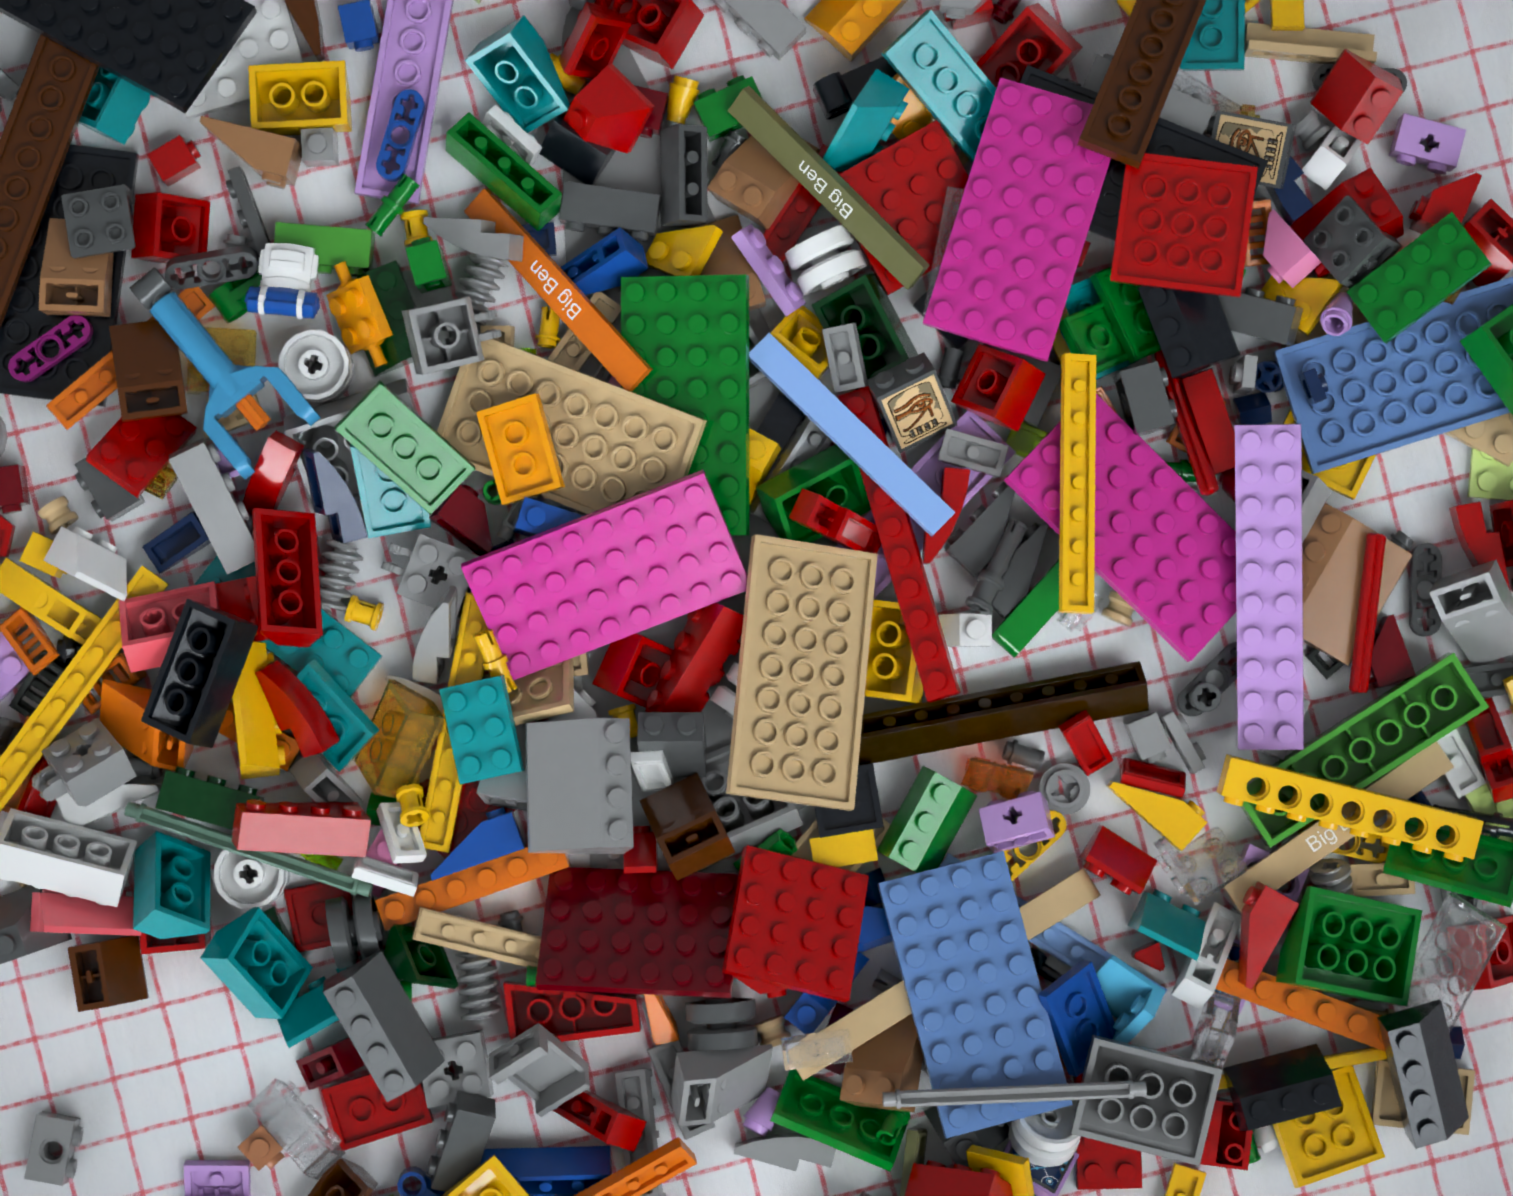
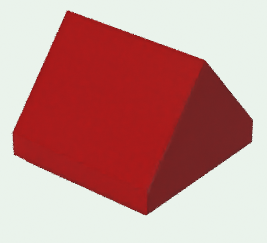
(1150, 955)

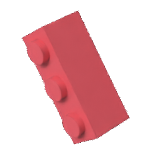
(151, 620)
(64, 914)

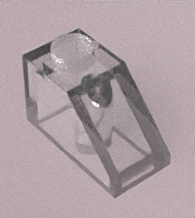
(816, 1049)

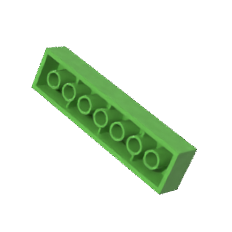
(1376, 738)

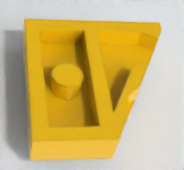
(683, 250)
(1309, 293)

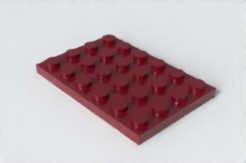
(636, 933)

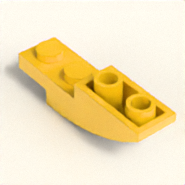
(46, 602)

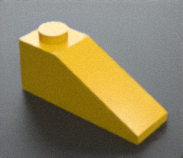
(1166, 815)

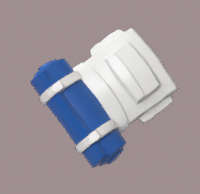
(285, 282)

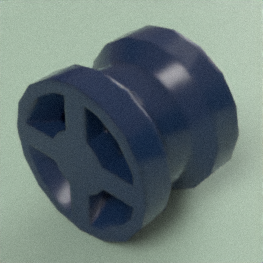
(1264, 378)

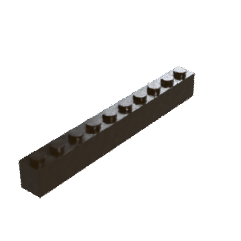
(1002, 712)

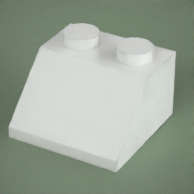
(89, 561)

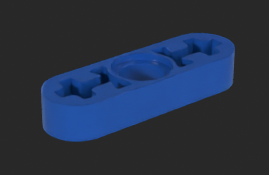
(416, 116)

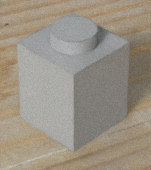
(319, 147)
(1148, 737)

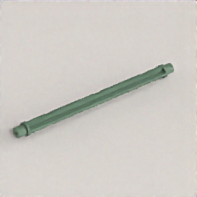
(222, 840)

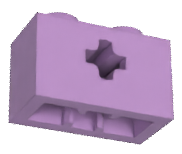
(1443, 138)
(1032, 826)

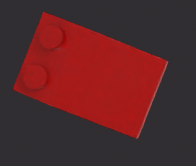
(658, 27)
(1032, 41)
(1368, 194)

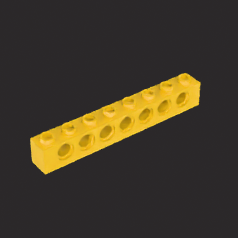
(1463, 828)

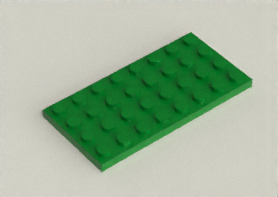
(698, 348)

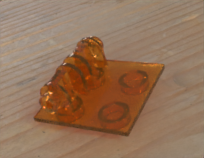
(989, 776)

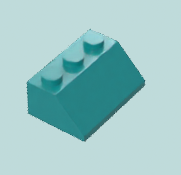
(113, 106)
(867, 122)
(171, 888)
(257, 964)
(307, 1014)

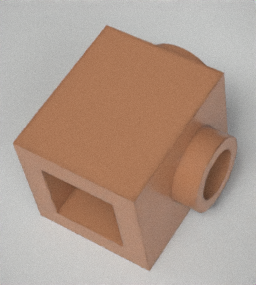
(262, 1148)

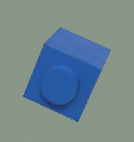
(359, 25)

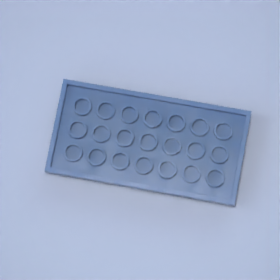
(1394, 390)
(972, 987)

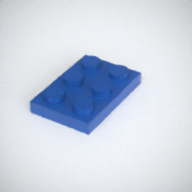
(1076, 1012)

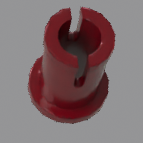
(1004, 10)

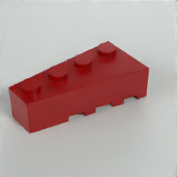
(697, 660)

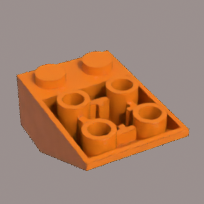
(122, 713)

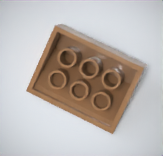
(1333, 578)

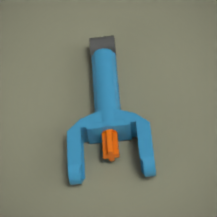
(230, 384)

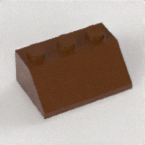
(344, 1179)

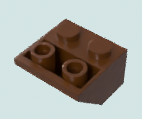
(108, 973)

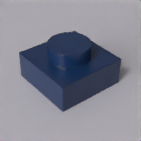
(544, 237)
(1314, 386)

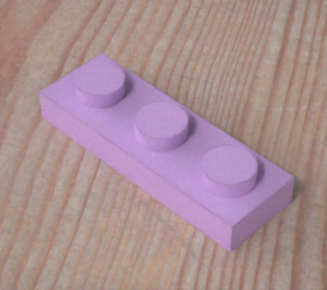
(769, 269)

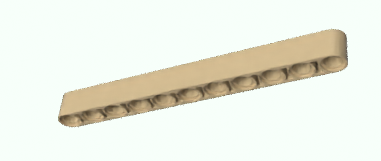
(893, 1003)

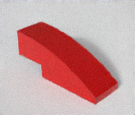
(1211, 419)
(272, 472)
(953, 493)
(835, 522)
(1472, 535)
(296, 709)
(1493, 751)

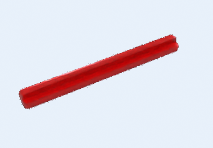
(1189, 432)
(1367, 612)

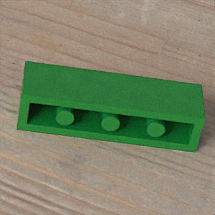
(503, 171)

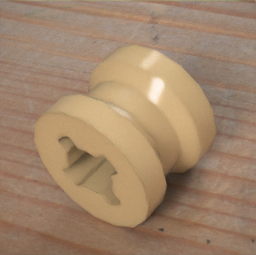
(58, 514)
(1118, 610)
(772, 1030)

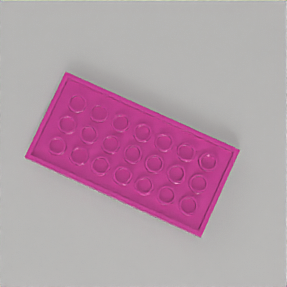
(1019, 223)
(1151, 532)
(607, 575)

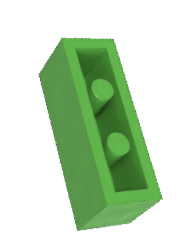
(332, 245)

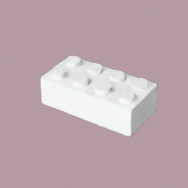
(65, 857)

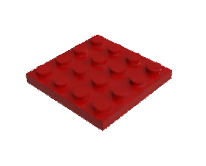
(909, 191)
(1184, 225)
(795, 924)

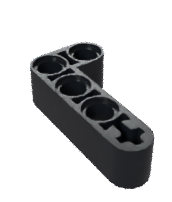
(839, 91)

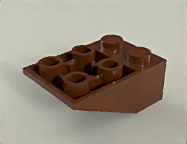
(147, 371)
(687, 826)

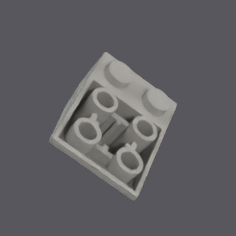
(1477, 611)
(717, 1082)

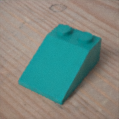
(520, 74)
(1169, 924)

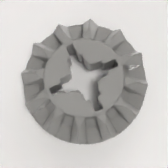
(1078, 794)

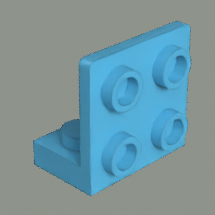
(1129, 997)

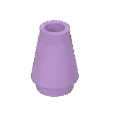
(1338, 315)
(760, 1113)

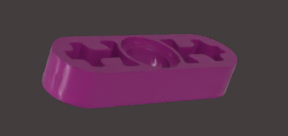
(35, 368)

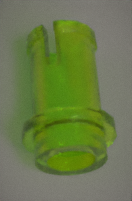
(328, 861)

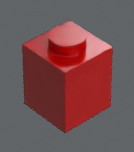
(175, 160)

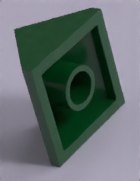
(417, 960)

